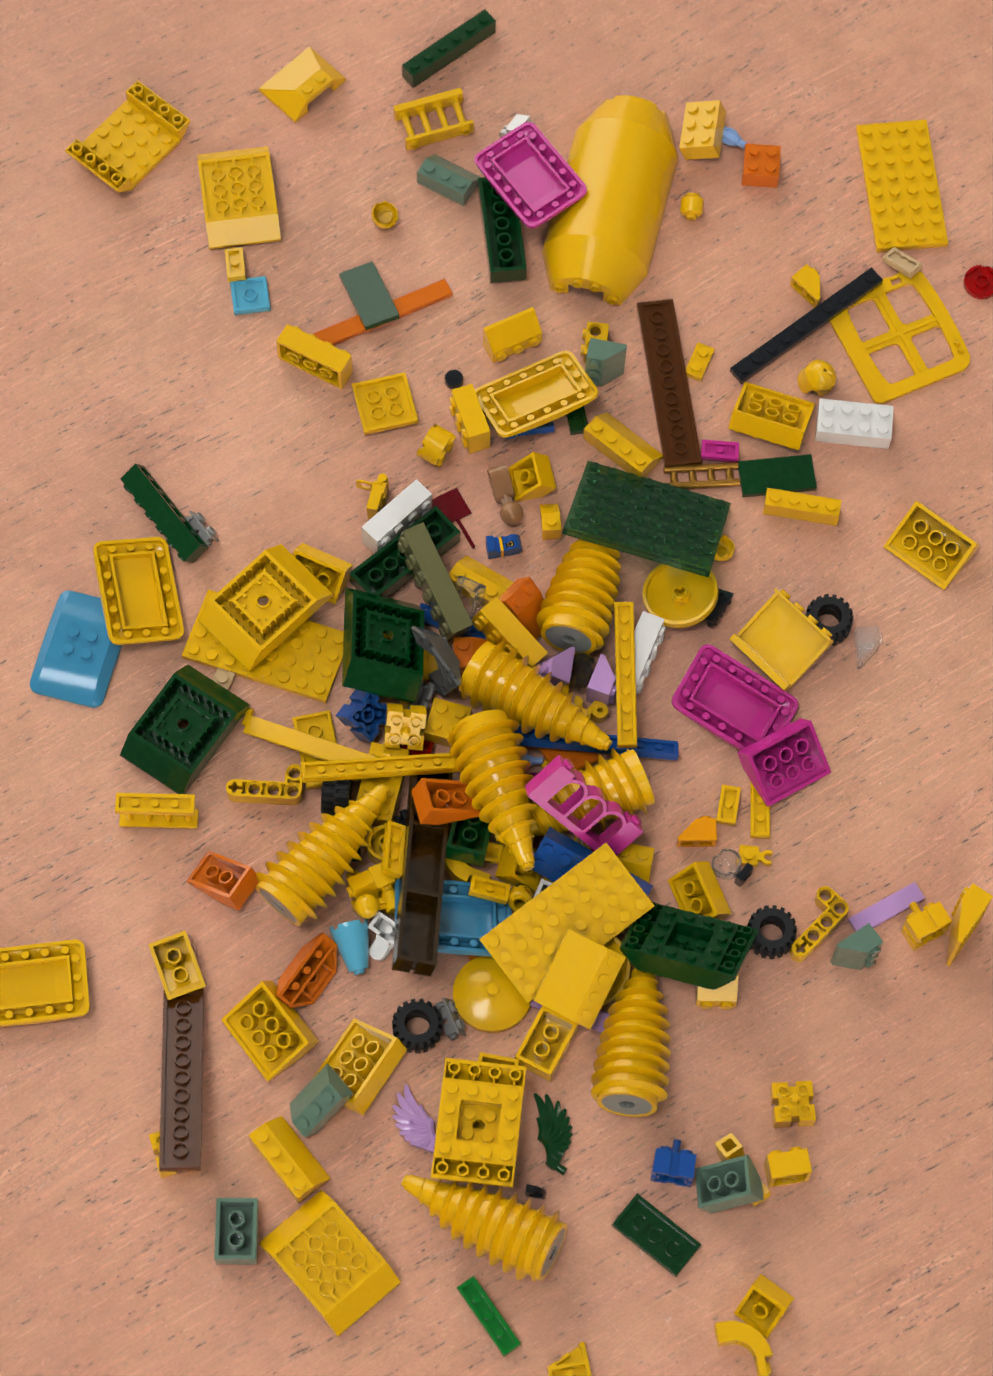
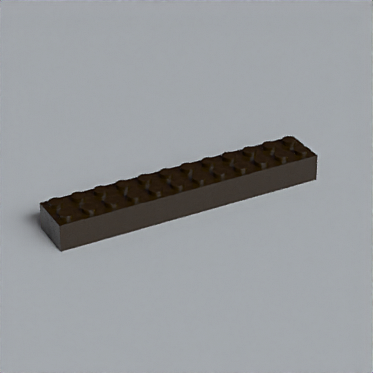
(420, 890)

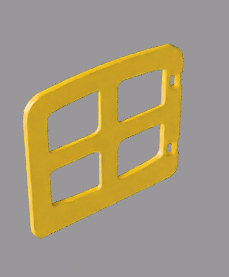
(901, 335)

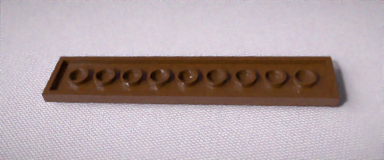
(668, 383)
(181, 1083)

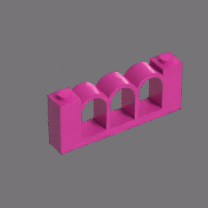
(559, 774)

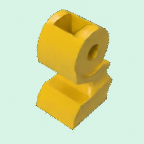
(597, 710)

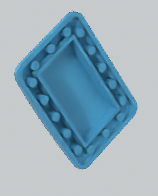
(76, 653)
(464, 919)

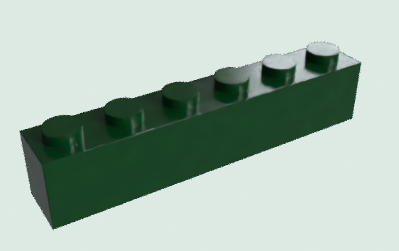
(448, 48)
(163, 513)

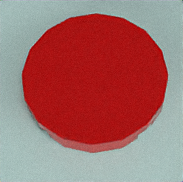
(979, 282)

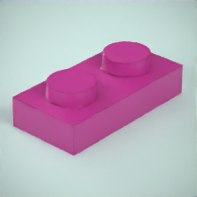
(719, 450)

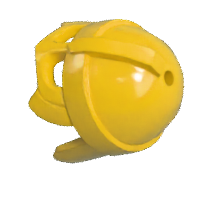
(814, 378)

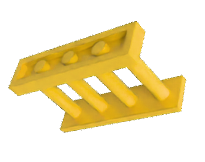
(429, 104)
(157, 810)

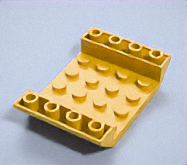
(131, 139)
(238, 197)
(330, 1262)

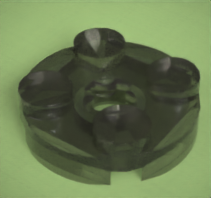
(581, 671)

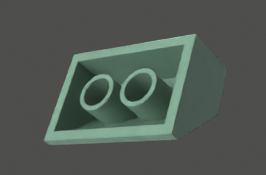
(447, 179)
(605, 361)
(858, 949)
(319, 1101)
(728, 1184)

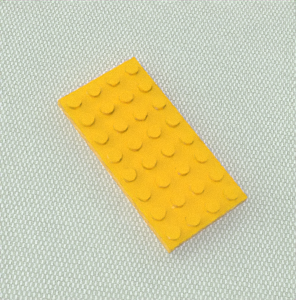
(901, 185)
(301, 664)
(591, 898)

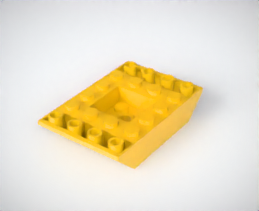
(256, 630)
(478, 1094)

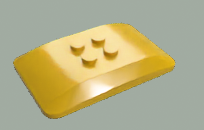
(536, 394)
(137, 590)
(43, 982)

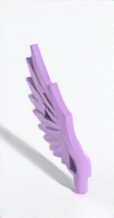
(414, 1122)

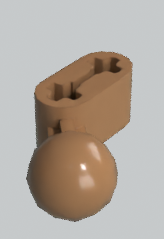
(503, 492)

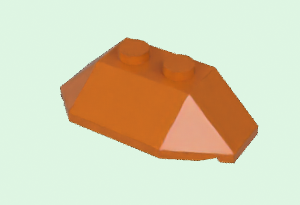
(308, 972)

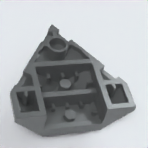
(448, 674)

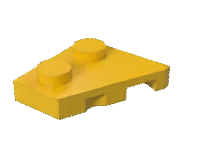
(571, 1363)

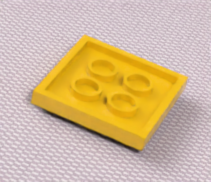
(384, 403)

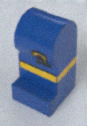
(503, 546)

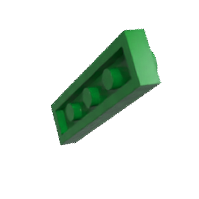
(488, 1316)

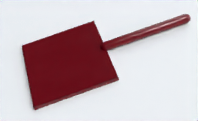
(454, 508)

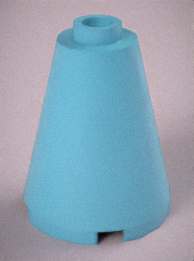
(353, 944)

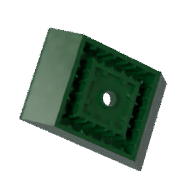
(376, 663)
(178, 754)
(688, 946)

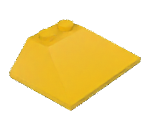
(301, 83)

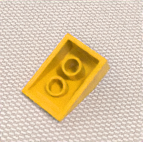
(176, 965)

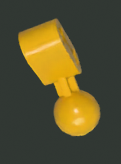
(368, 905)

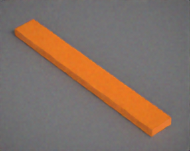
(405, 305)

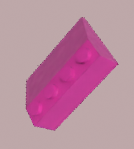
(785, 761)

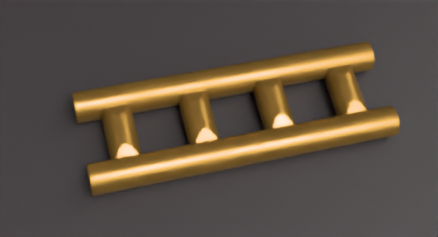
(710, 468)

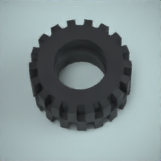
(836, 608)
(335, 794)
(781, 920)
(421, 1010)

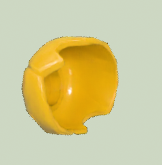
(384, 215)
(725, 549)

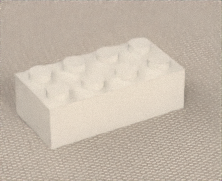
(854, 423)
(396, 516)
(647, 638)

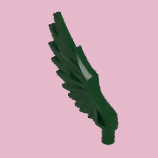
(553, 1132)

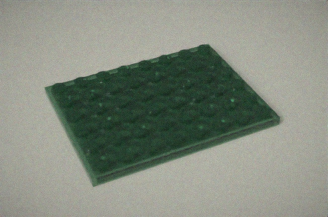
(647, 518)

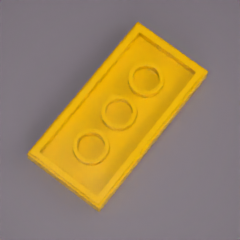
(317, 725)

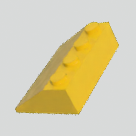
(771, 416)
(931, 545)
(966, 917)
(579, 978)
(269, 1030)
(364, 1062)

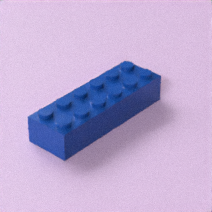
(560, 854)

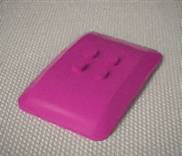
(530, 175)
(732, 699)

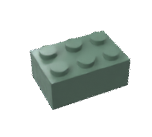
(236, 1231)

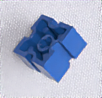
(363, 715)
(673, 1165)

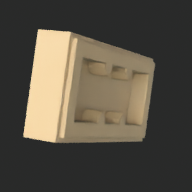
(902, 262)

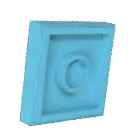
(250, 295)

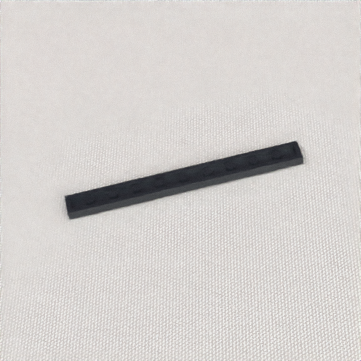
(806, 325)

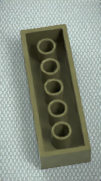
(434, 582)

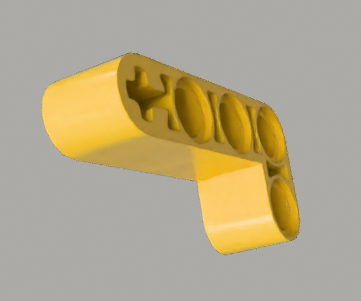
(265, 787)
(816, 927)

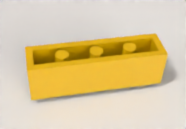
(802, 506)

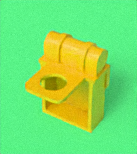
(377, 495)

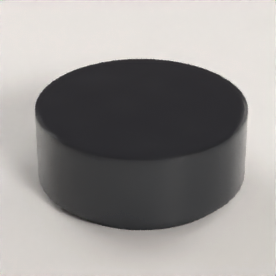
(453, 379)

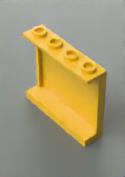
(782, 640)

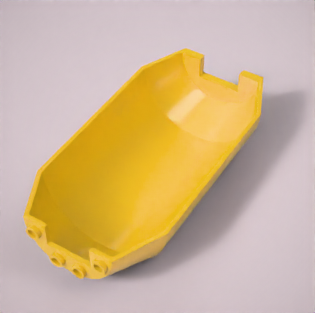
(611, 233)

